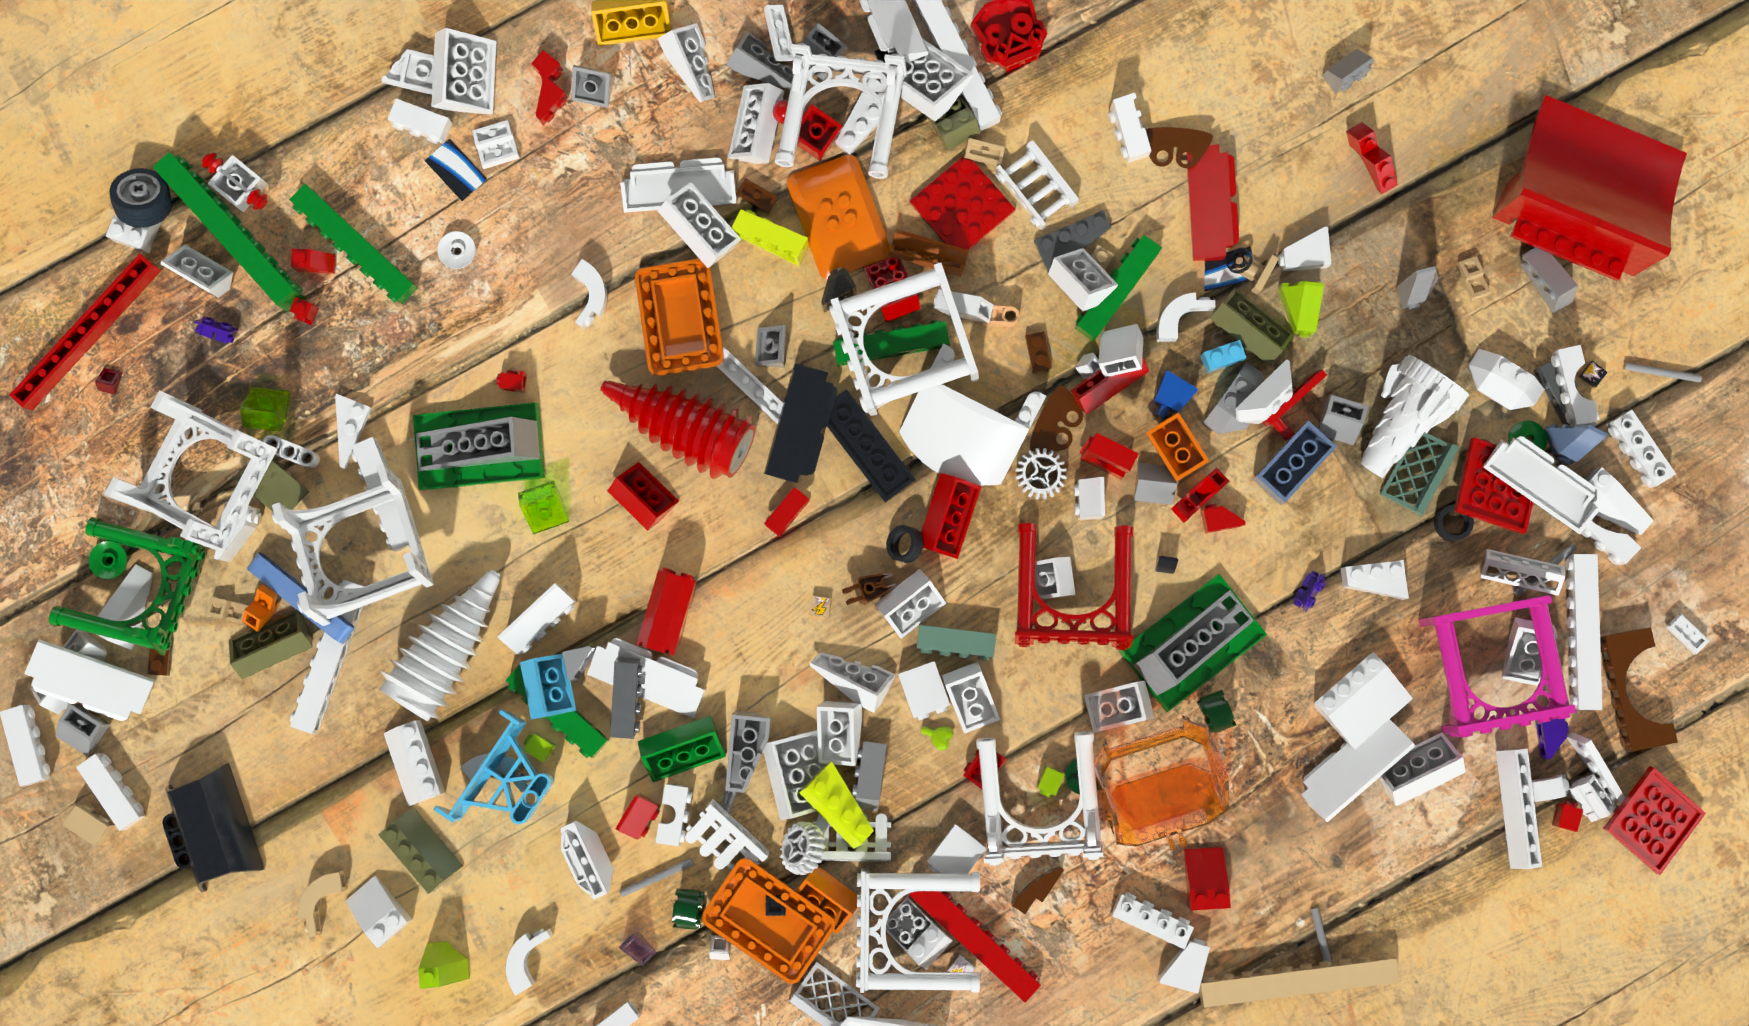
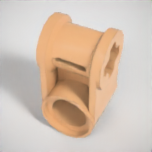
(999, 319)

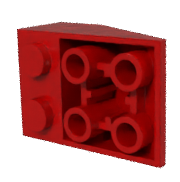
(887, 272)

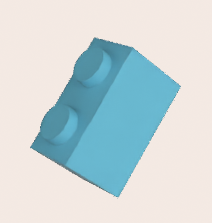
(1223, 356)

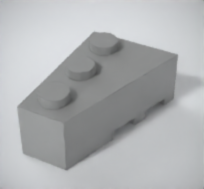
(1549, 278)
(869, 775)

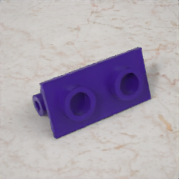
(208, 327)
(1307, 598)

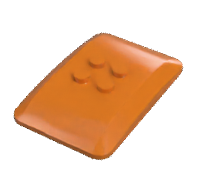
(838, 215)
(679, 317)
(777, 942)

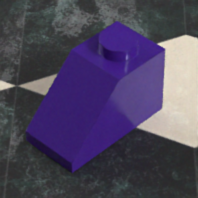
(1551, 736)

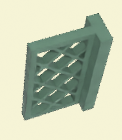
(1431, 484)

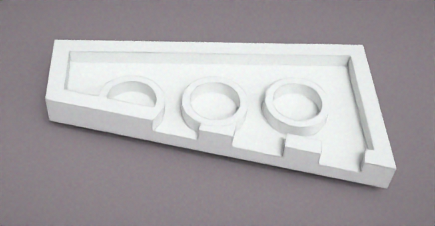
(861, 120)
(1596, 765)

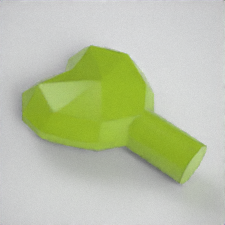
(939, 736)

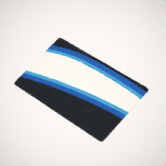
(455, 170)
(1219, 276)

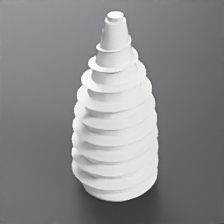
(440, 651)

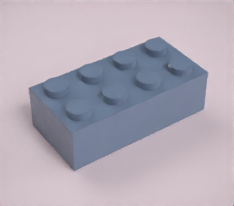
(1294, 462)

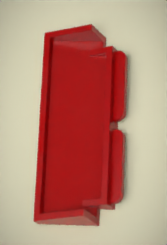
(1211, 210)

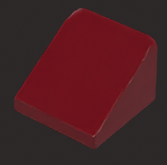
(108, 381)

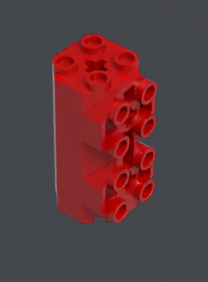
(667, 611)

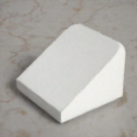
(719, 948)

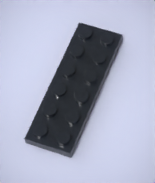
(868, 447)

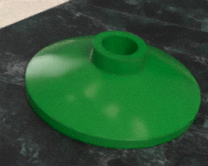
(1530, 428)
(99, 560)

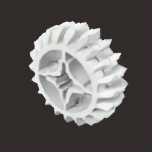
(1044, 481)
(802, 848)

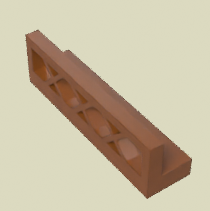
(929, 251)

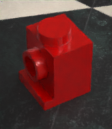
(303, 311)
(512, 381)

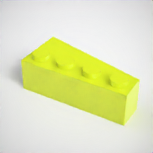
(771, 236)
(837, 805)

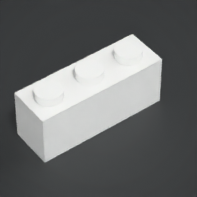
(419, 121)

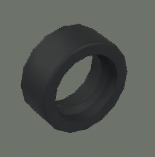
(1438, 524)
(893, 540)

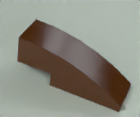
(1037, 889)

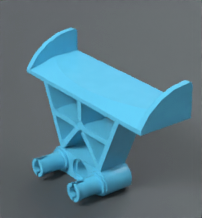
(522, 810)

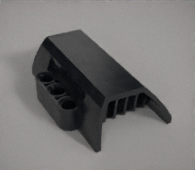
(212, 828)

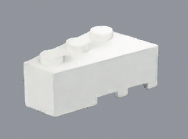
(1129, 128)
(1377, 578)

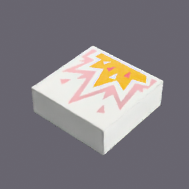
(961, 965)

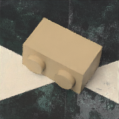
(89, 824)

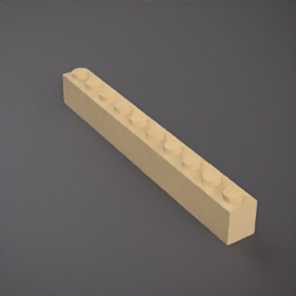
(1298, 981)

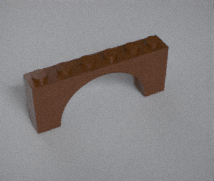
(1618, 654)

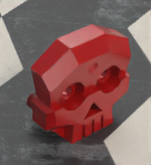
(1003, 18)

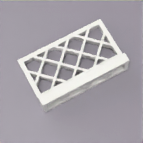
(820, 1015)

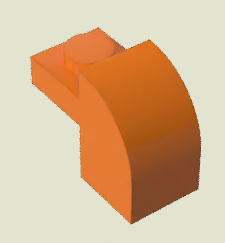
(261, 609)

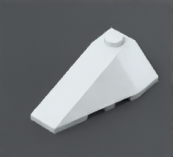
(856, 681)

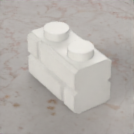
(1592, 798)

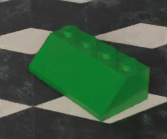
(681, 749)

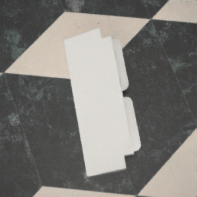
(895, 28)
(658, 181)
(1551, 488)
(88, 681)
(661, 682)
(1351, 771)

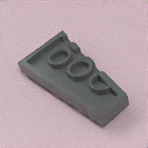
(1071, 237)

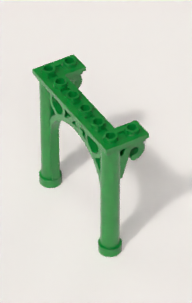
(159, 636)

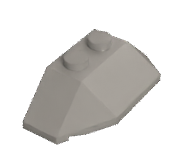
(1223, 415)

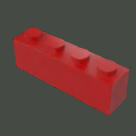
(1099, 389)

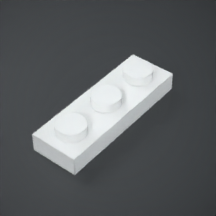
(779, 32)

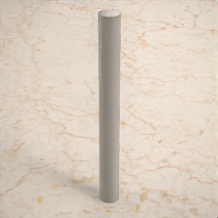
(1662, 372)
(1556, 560)
(656, 877)
(1320, 934)

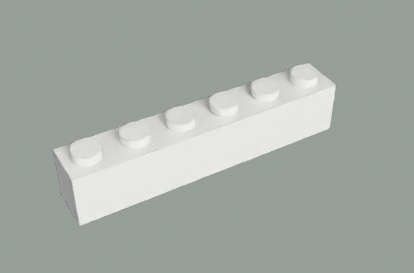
(369, 455)
(1519, 809)

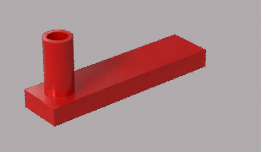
(1276, 420)

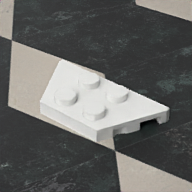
(412, 72)

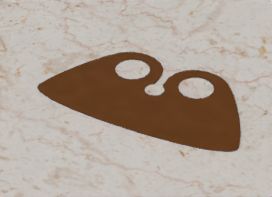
(1187, 140)
(1053, 412)

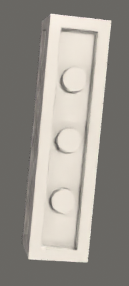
(1527, 567)

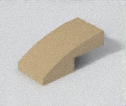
(1473, 278)
(226, 609)

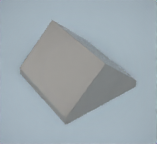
(591, 86)
(771, 346)
(1154, 484)
(577, 661)

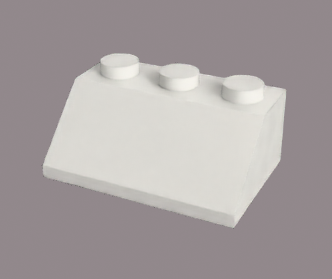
(199, 270)
(1081, 278)
(910, 603)

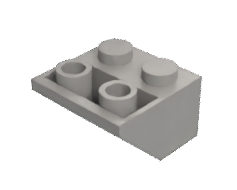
(824, 42)
(1348, 70)
(1342, 419)
(81, 728)

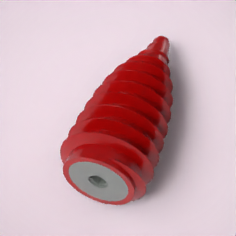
(687, 426)

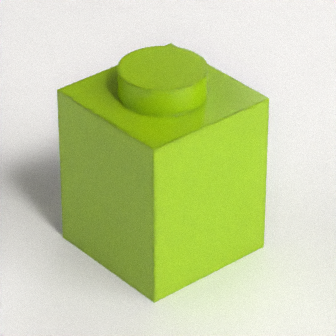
(538, 746)
(1050, 782)

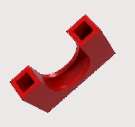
(1108, 455)

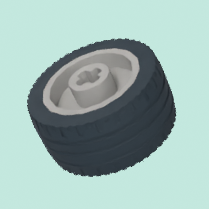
(140, 197)

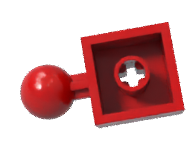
(814, 121)

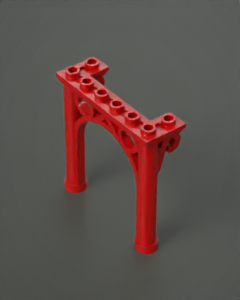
(1025, 634)

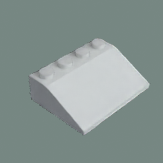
(463, 72)
(934, 82)
(1363, 700)
(791, 767)

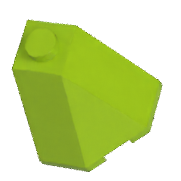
(1302, 306)
(442, 965)

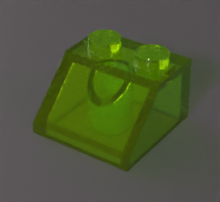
(265, 408)
(543, 507)

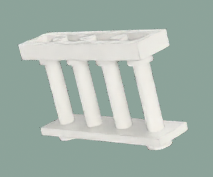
(1044, 168)

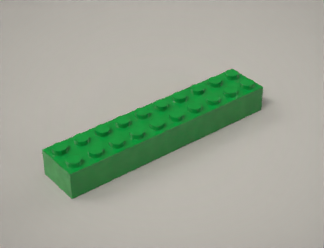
(229, 230)

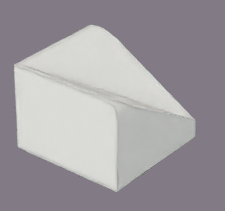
(1088, 365)

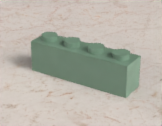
(956, 641)

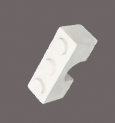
(673, 832)

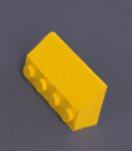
(629, 20)

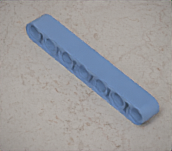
(288, 588)

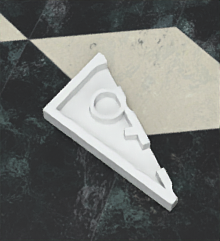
(350, 424)

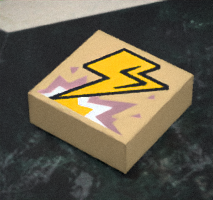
(820, 606)

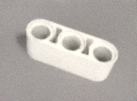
(299, 452)

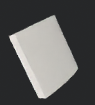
(495, 144)

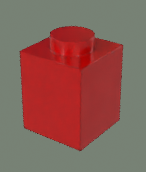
(1568, 816)

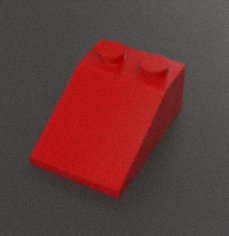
(1206, 879)

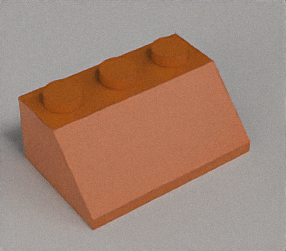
(1177, 447)
(829, 896)

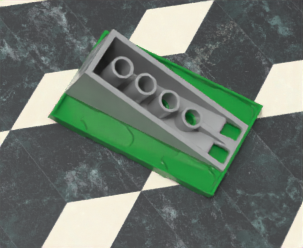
(478, 446)
(1193, 643)

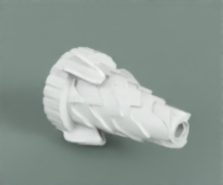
(1419, 402)

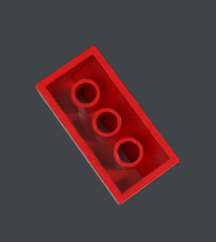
(949, 515)

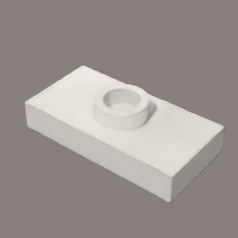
(1687, 633)

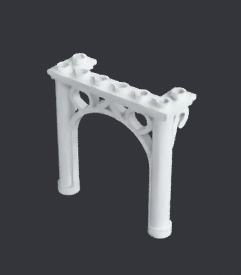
(807, 64)
(996, 852)
(906, 979)

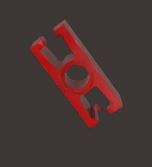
(787, 512)

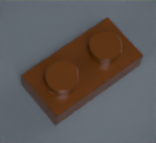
(756, 196)
(1038, 352)
(159, 663)

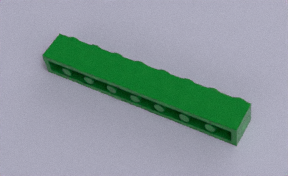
(350, 241)

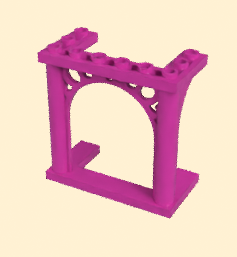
(1462, 718)

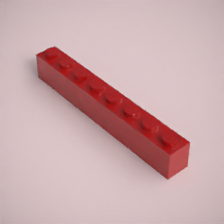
(979, 942)

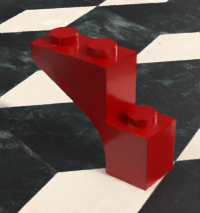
(551, 96)
(1376, 160)

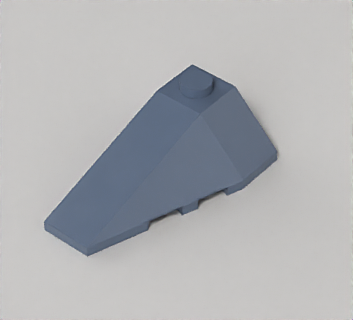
(1574, 442)

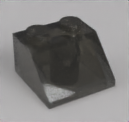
(838, 285)

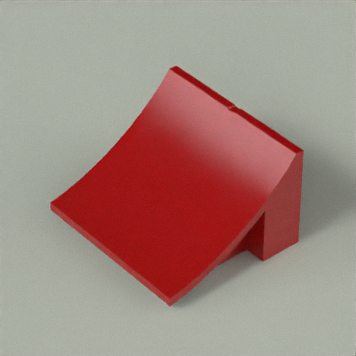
(1593, 192)

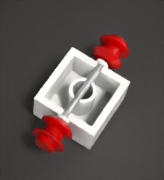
(236, 182)

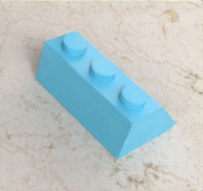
(547, 686)

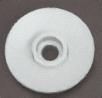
(452, 242)

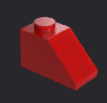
(313, 261)
(1219, 519)

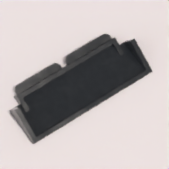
(798, 431)

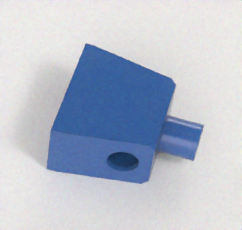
(1172, 394)

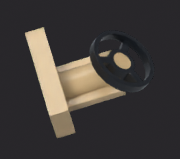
(1252, 269)

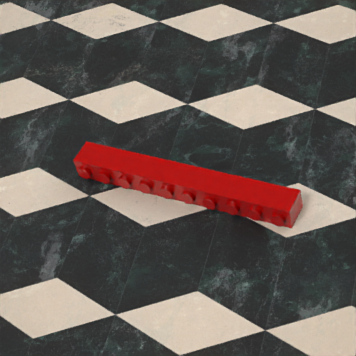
(85, 332)

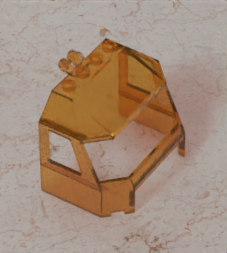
(1166, 800)

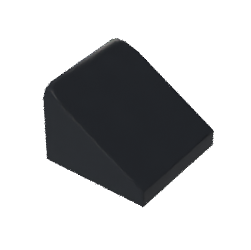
(1166, 564)

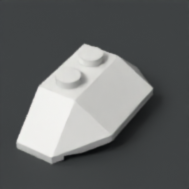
(1504, 381)
(1267, 396)
(586, 859)

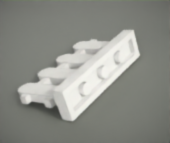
(728, 825)
(861, 853)

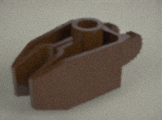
(868, 588)

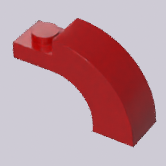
(1200, 495)

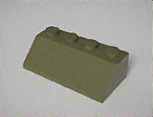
(1252, 326)
(270, 645)
(420, 850)

